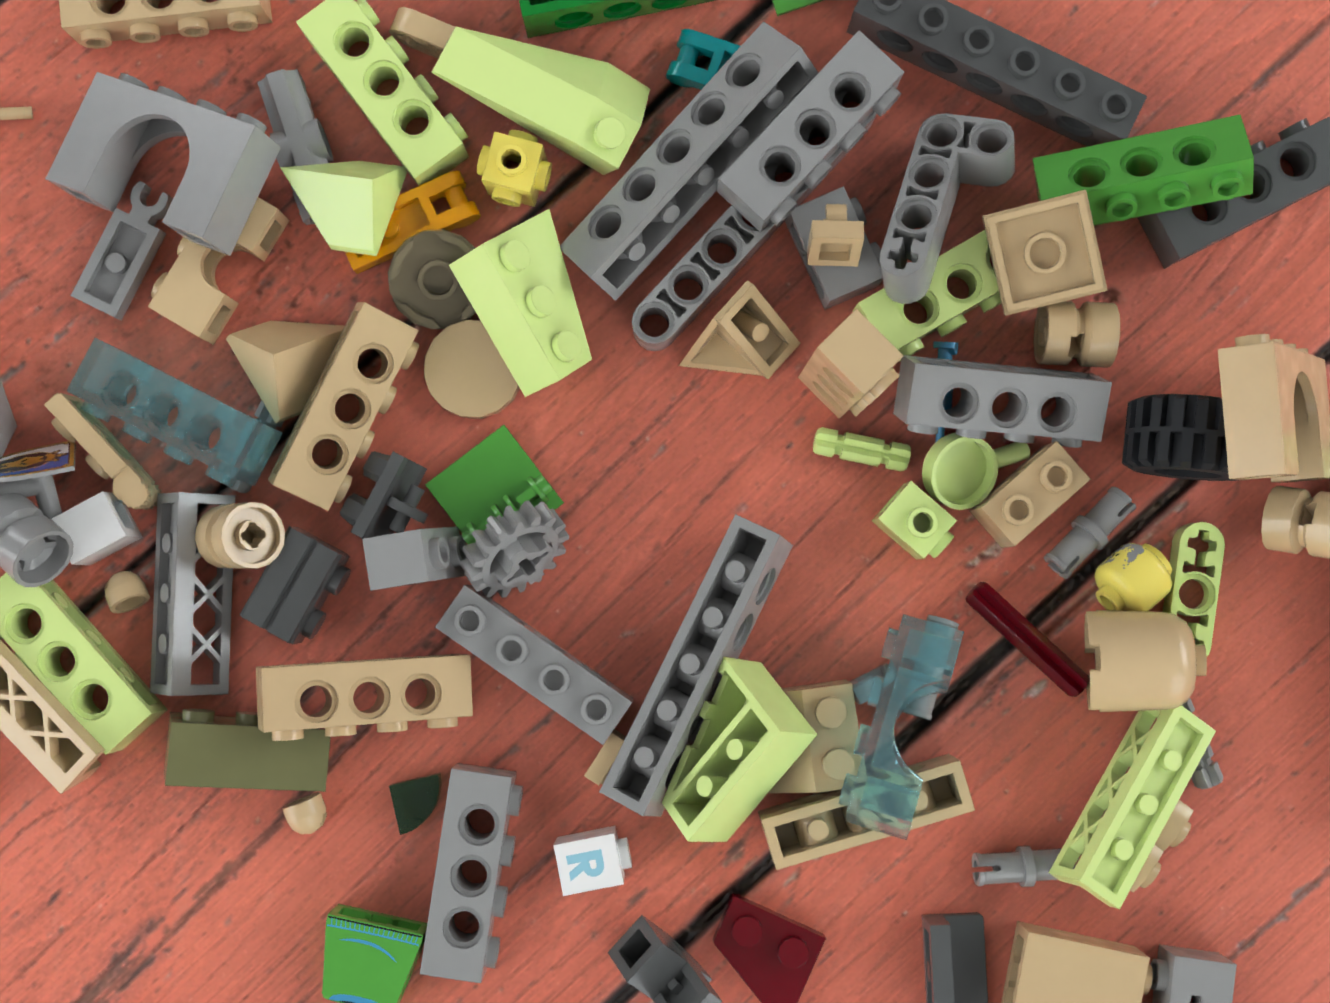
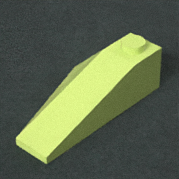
(559, 96)

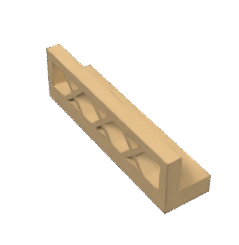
(44, 727)

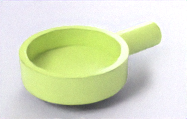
(965, 469)

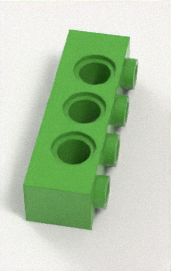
(1153, 170)

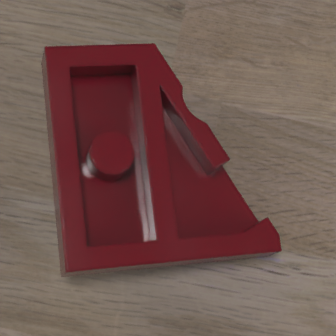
(767, 949)

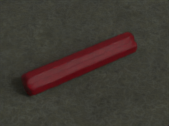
(1027, 639)

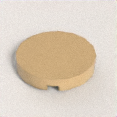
(468, 372)

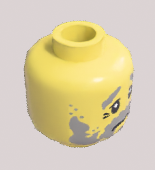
(1133, 578)

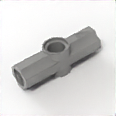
(294, 125)

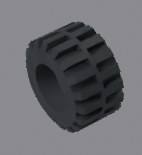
(1176, 437)

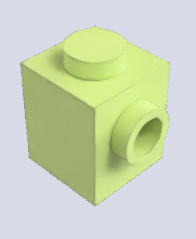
(916, 522)

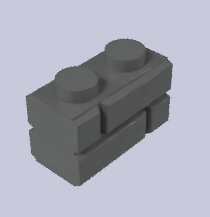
(296, 586)

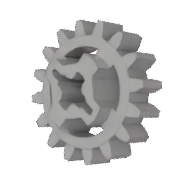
(514, 549)

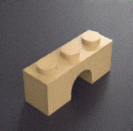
(189, 290)

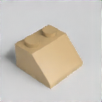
(830, 756)

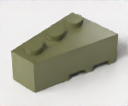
(236, 754)

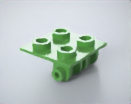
(489, 480)

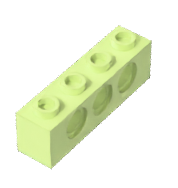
(332, 31)
(944, 311)
(130, 703)

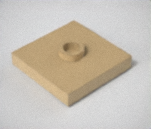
(1045, 252)

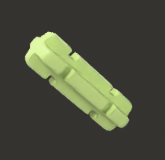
(861, 449)

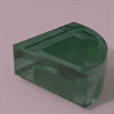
(415, 800)

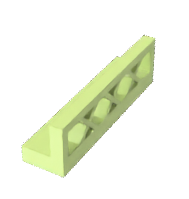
(1134, 803)

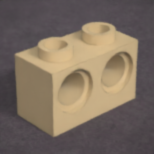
(1030, 495)

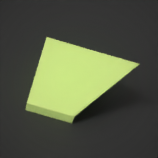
(349, 201)

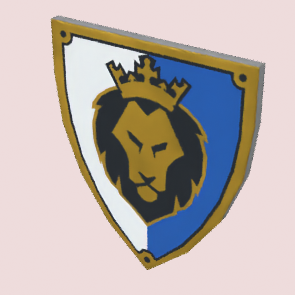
(32, 474)

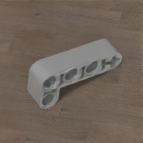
(945, 154)

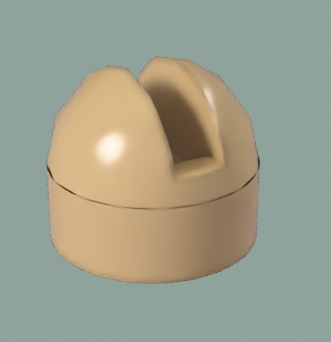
(125, 592)
(306, 813)

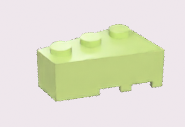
(526, 302)
(738, 755)

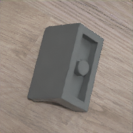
(954, 958)

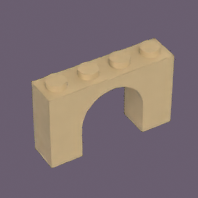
(1274, 411)

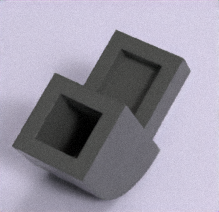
(660, 966)

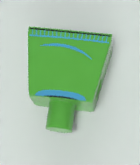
(369, 955)

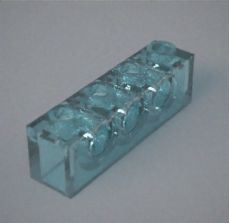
(111, 373)

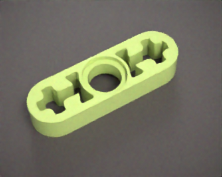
(1210, 582)

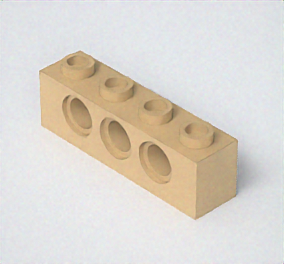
(143, 22)
(851, 366)
(318, 421)
(282, 686)
(818, 823)

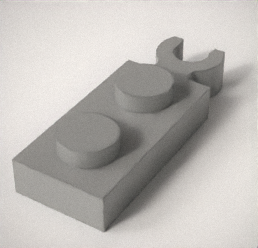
(123, 254)

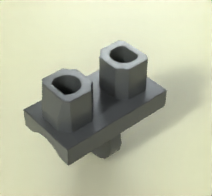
(391, 500)

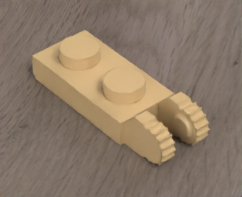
(105, 452)

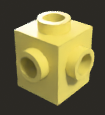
(517, 184)

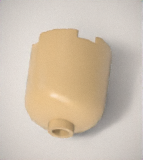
(1141, 660)

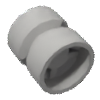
(30, 543)

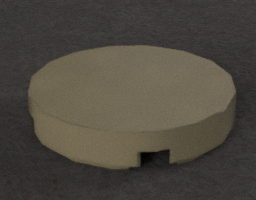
(425, 284)

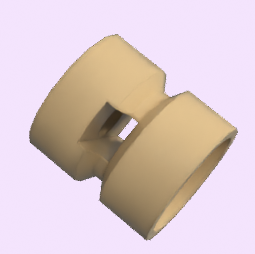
(1080, 334)
(1297, 521)
(240, 535)

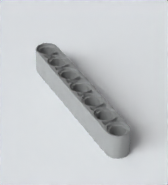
(713, 276)

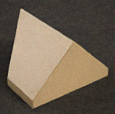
(743, 337)
(284, 361)

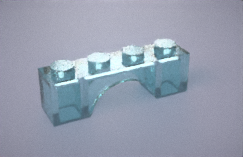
(885, 788)

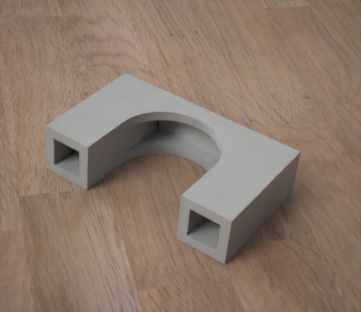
(126, 119)

